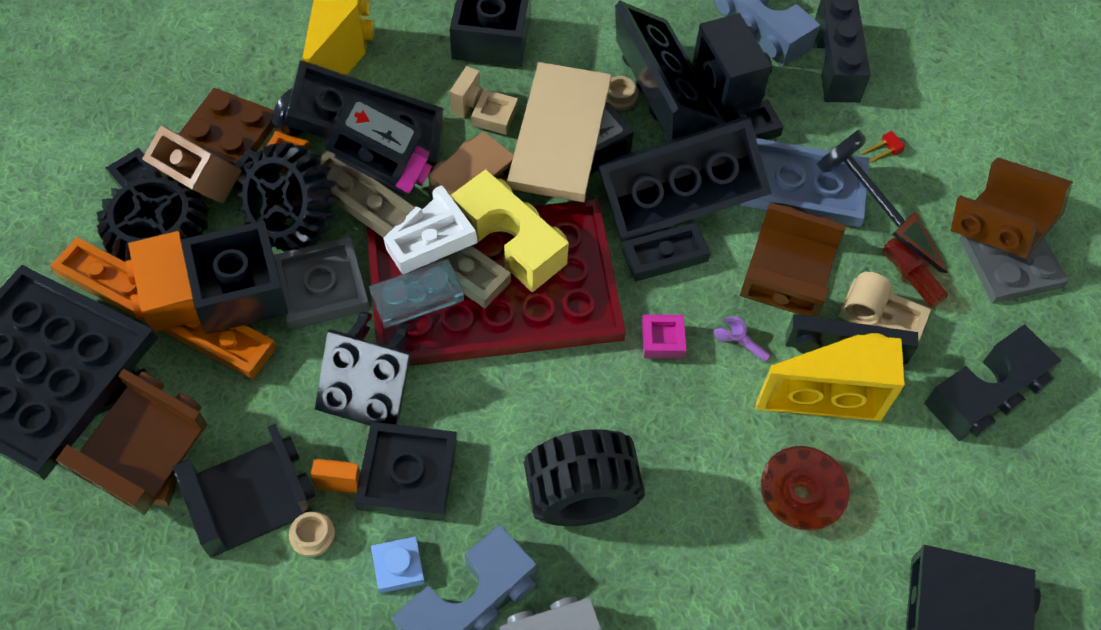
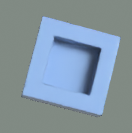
(397, 565)

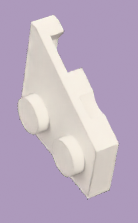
(430, 233)

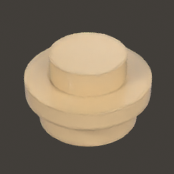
(622, 93)
(311, 534)

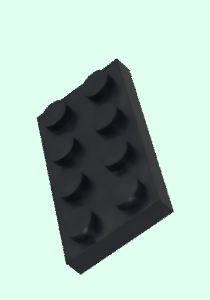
(321, 95)

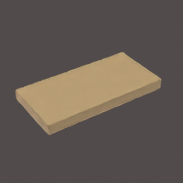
(559, 132)

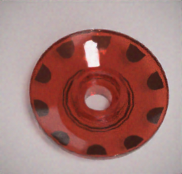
(818, 475)

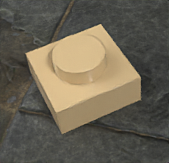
(465, 92)
(494, 112)

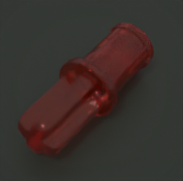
(915, 271)

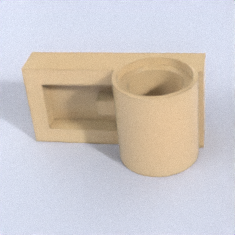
(873, 304)

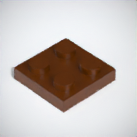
(228, 125)

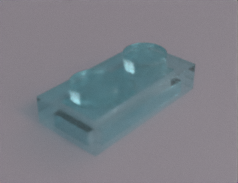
(416, 293)

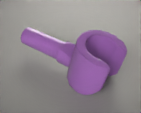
(738, 334)

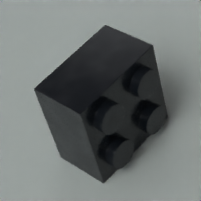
(490, 31)
(731, 64)
(233, 277)

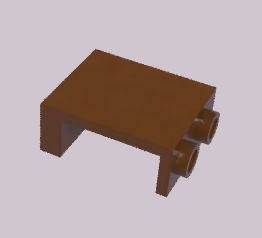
(1014, 208)
(792, 260)
(138, 442)

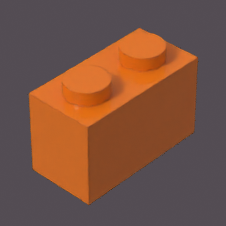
(161, 282)

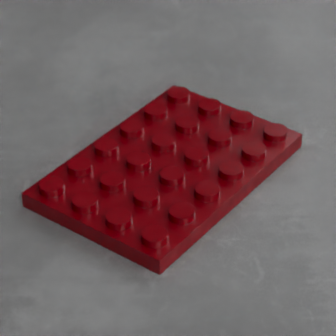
(566, 311)

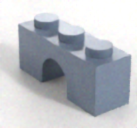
(780, 33)
(502, 575)

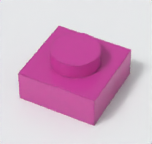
(415, 171)
(663, 336)

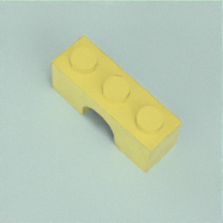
(535, 250)

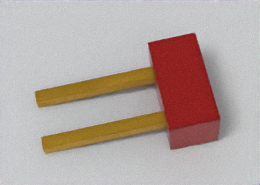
(893, 144)

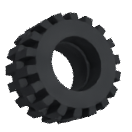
(583, 477)

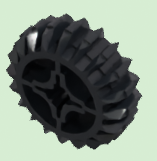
(298, 195)
(162, 199)

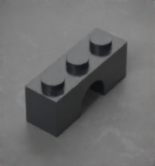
(846, 59)
(968, 403)

